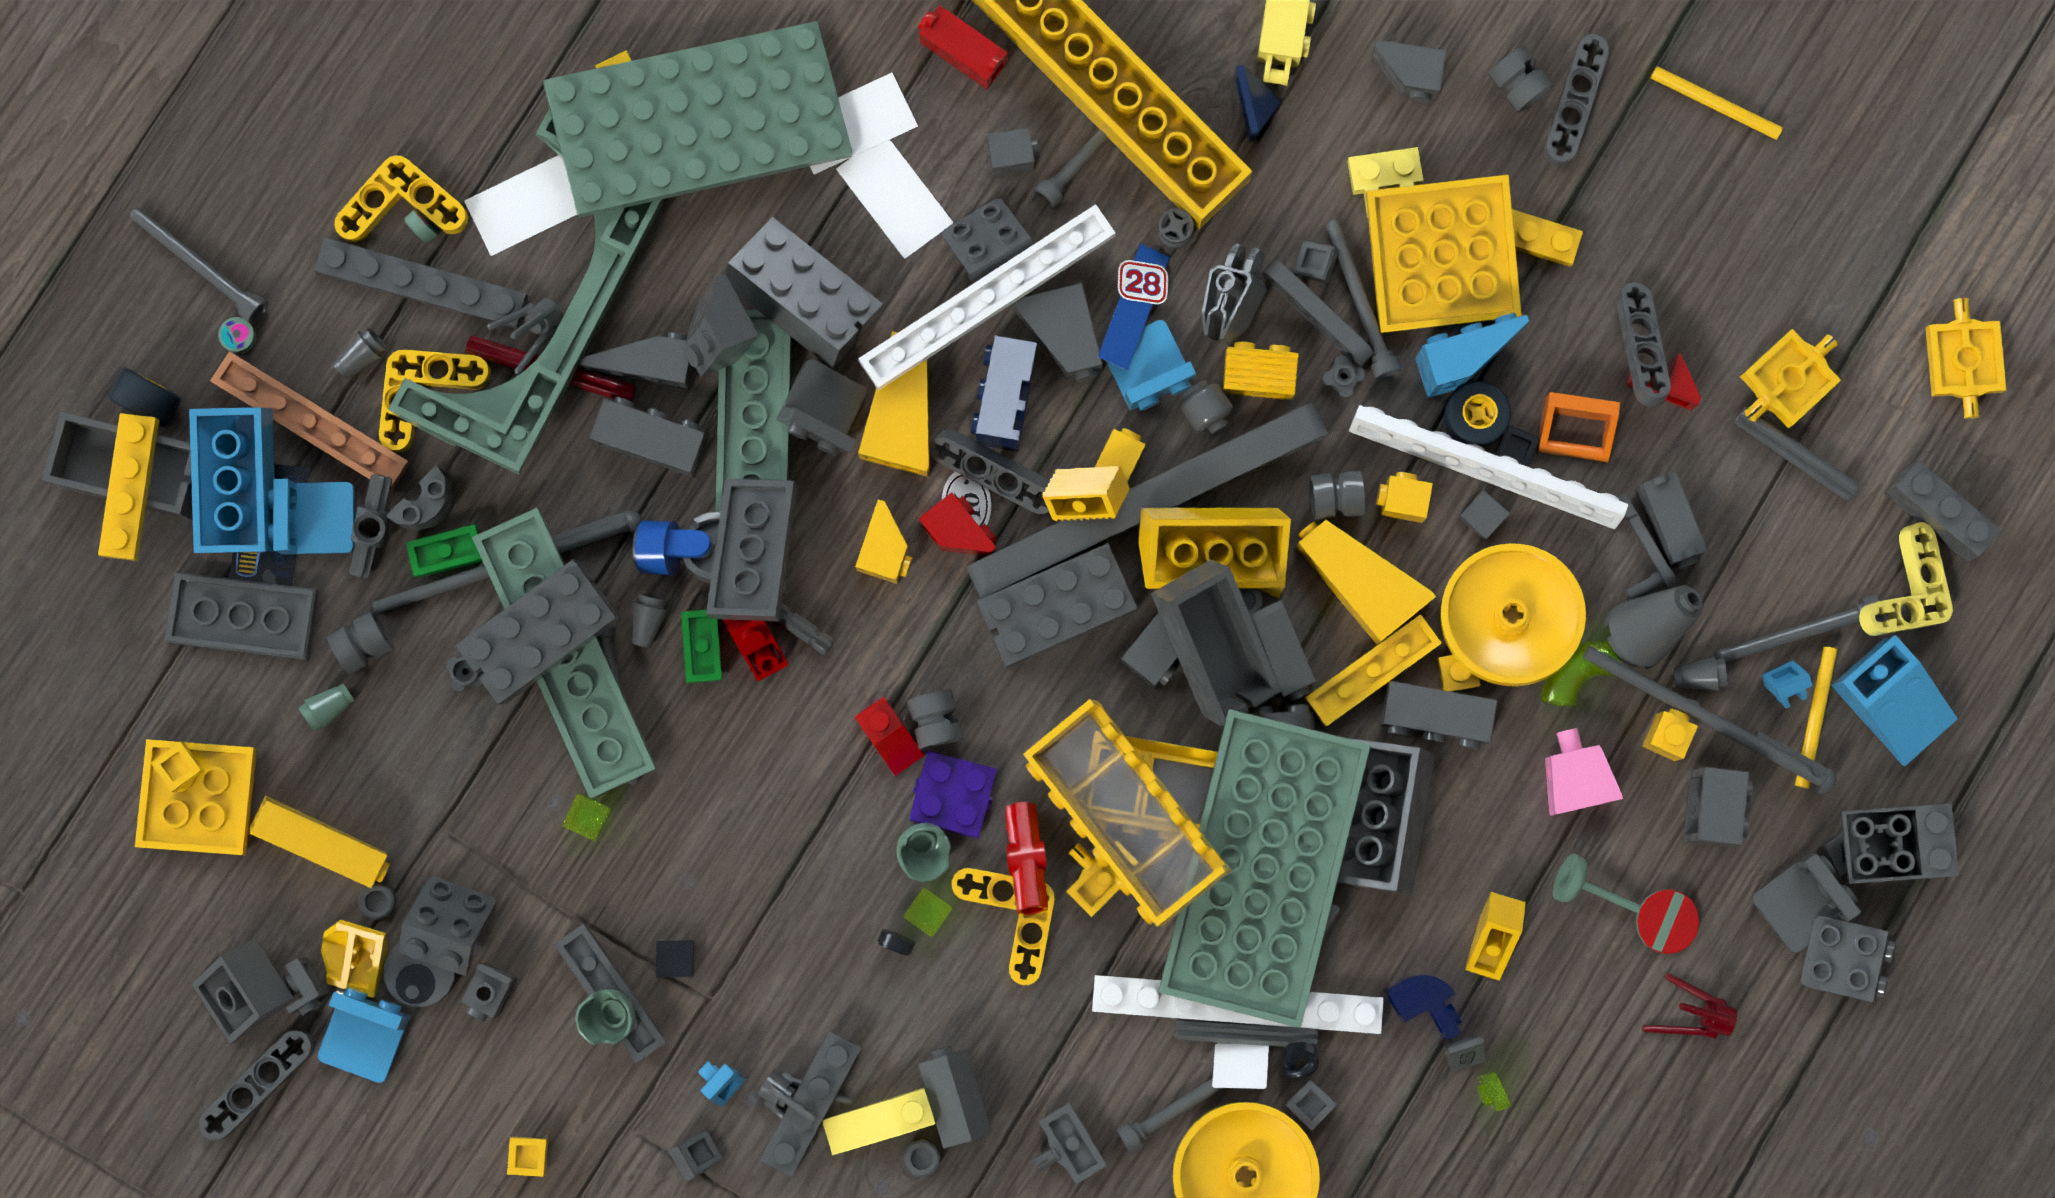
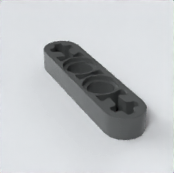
(1573, 99)
(1317, 313)
(1647, 344)
(991, 476)
(256, 1084)

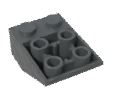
(1899, 843)

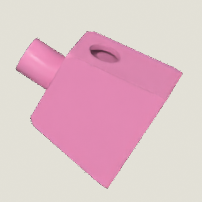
(1578, 776)

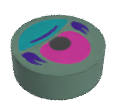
(420, 227)
(237, 335)

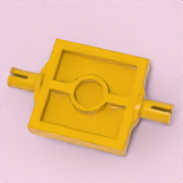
(1965, 358)
(1790, 378)

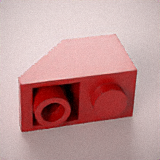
(955, 530)
(757, 646)

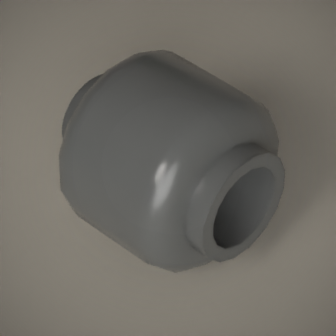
(1206, 407)

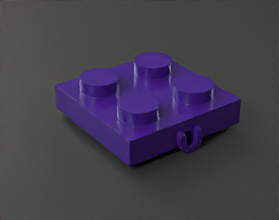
(953, 794)

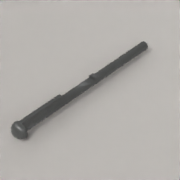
(564, 541)
(1760, 743)

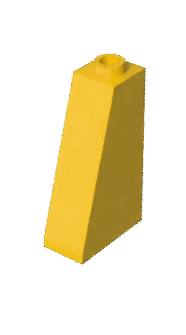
(899, 424)
(1364, 582)
(318, 842)

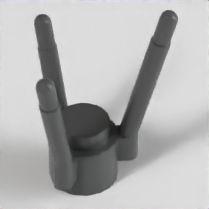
(539, 319)
(778, 1091)

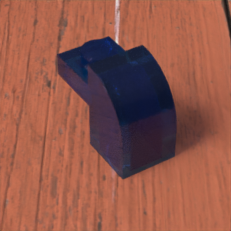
(1422, 993)

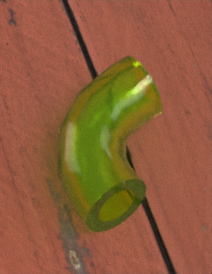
(1565, 684)

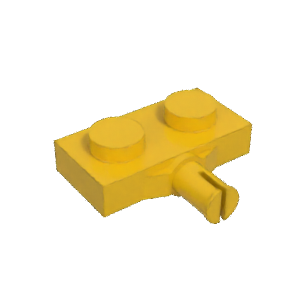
(1095, 883)

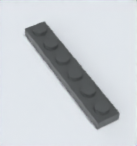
(418, 282)

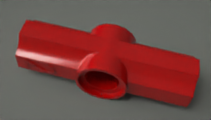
(1026, 858)

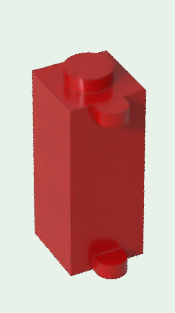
(962, 46)

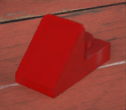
(1683, 389)
(889, 736)

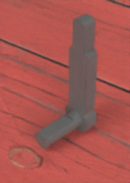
(1664, 574)

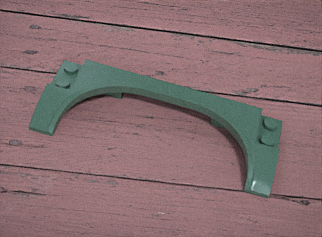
(512, 417)

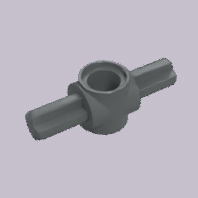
(367, 543)

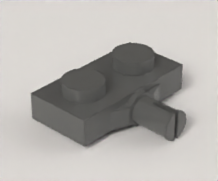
(1069, 1145)

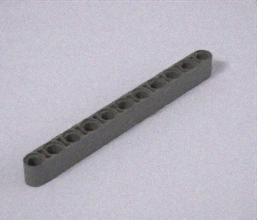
(1167, 490)

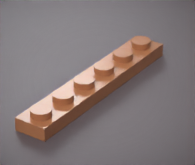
(308, 420)

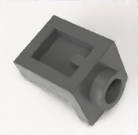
(304, 980)

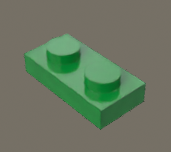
(443, 551)
(701, 647)

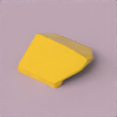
(354, 956)

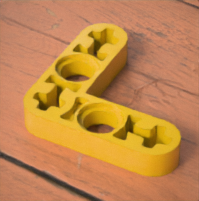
(393, 191)
(394, 380)
(1042, 919)

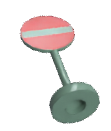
(1664, 920)

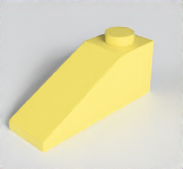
(879, 1121)

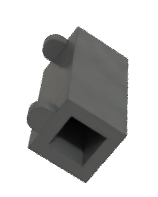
(1672, 520)
(954, 1097)

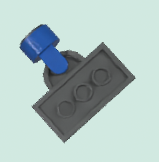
(734, 550)

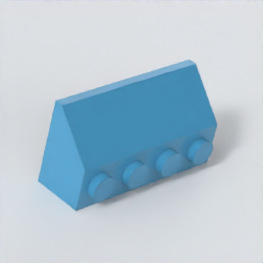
(231, 478)

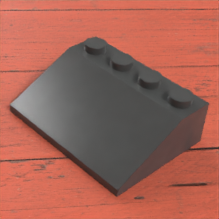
(1388, 819)

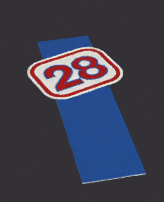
(1140, 286)

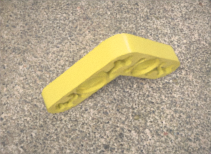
(1923, 593)

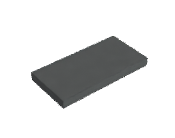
(241, 616)

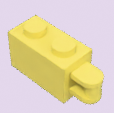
(1283, 37)

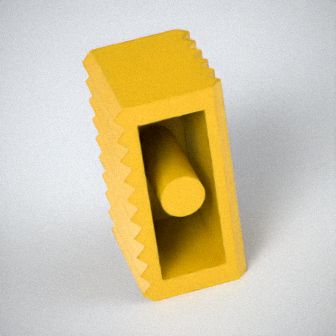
(1260, 371)
(1086, 493)

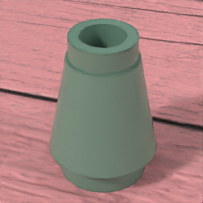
(325, 706)

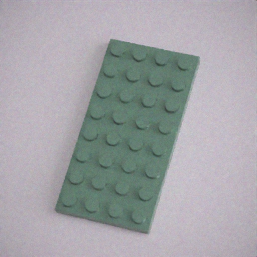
(697, 119)
(1282, 826)

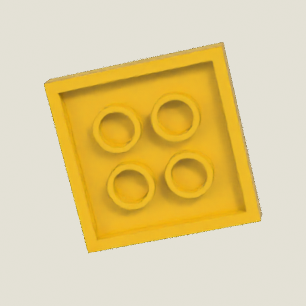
(207, 812)

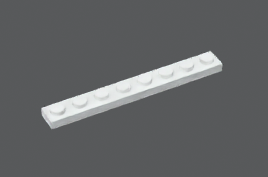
(987, 297)
(1490, 468)
(1322, 1010)

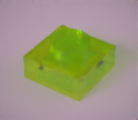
(586, 817)
(928, 912)
(1492, 1091)

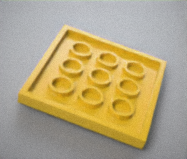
(1443, 253)

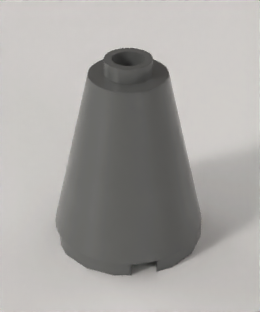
(1652, 624)

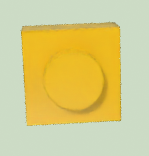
(1455, 676)
(177, 766)
(527, 1156)

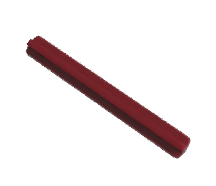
(582, 378)

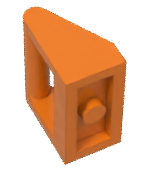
(1583, 408)

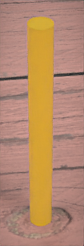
(1716, 102)
(1817, 708)

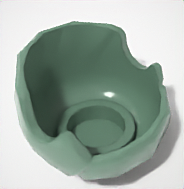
(923, 852)
(605, 1017)

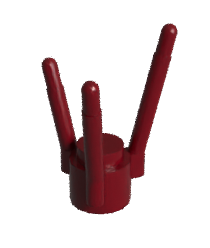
(1715, 1017)

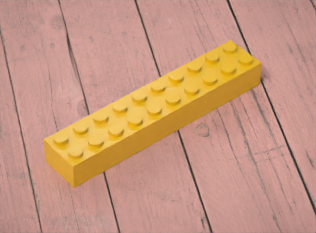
(1125, 101)

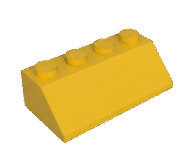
(1245, 539)

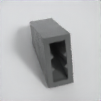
(1063, 329)
(1283, 651)

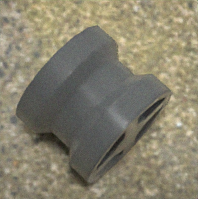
(1178, 222)

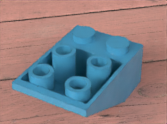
(1455, 360)
(1896, 699)

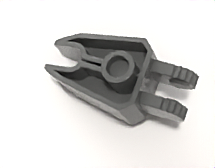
(1233, 295)

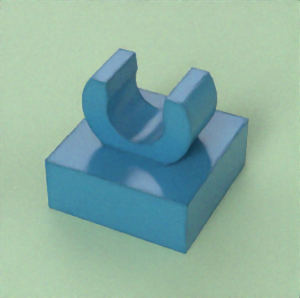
(1787, 681)
(721, 1082)

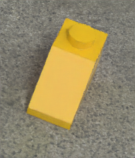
(884, 548)
(1496, 936)

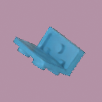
(1154, 369)
(311, 517)
(363, 1035)

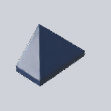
(1256, 101)

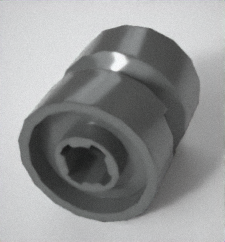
(1521, 79)
(1332, 495)
(359, 643)
(935, 719)

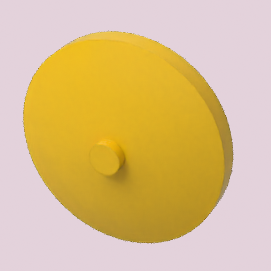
(1513, 614)
(1245, 1154)

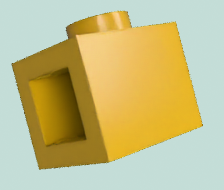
(1404, 497)
(1670, 734)

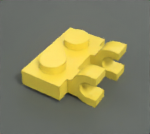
(1385, 171)

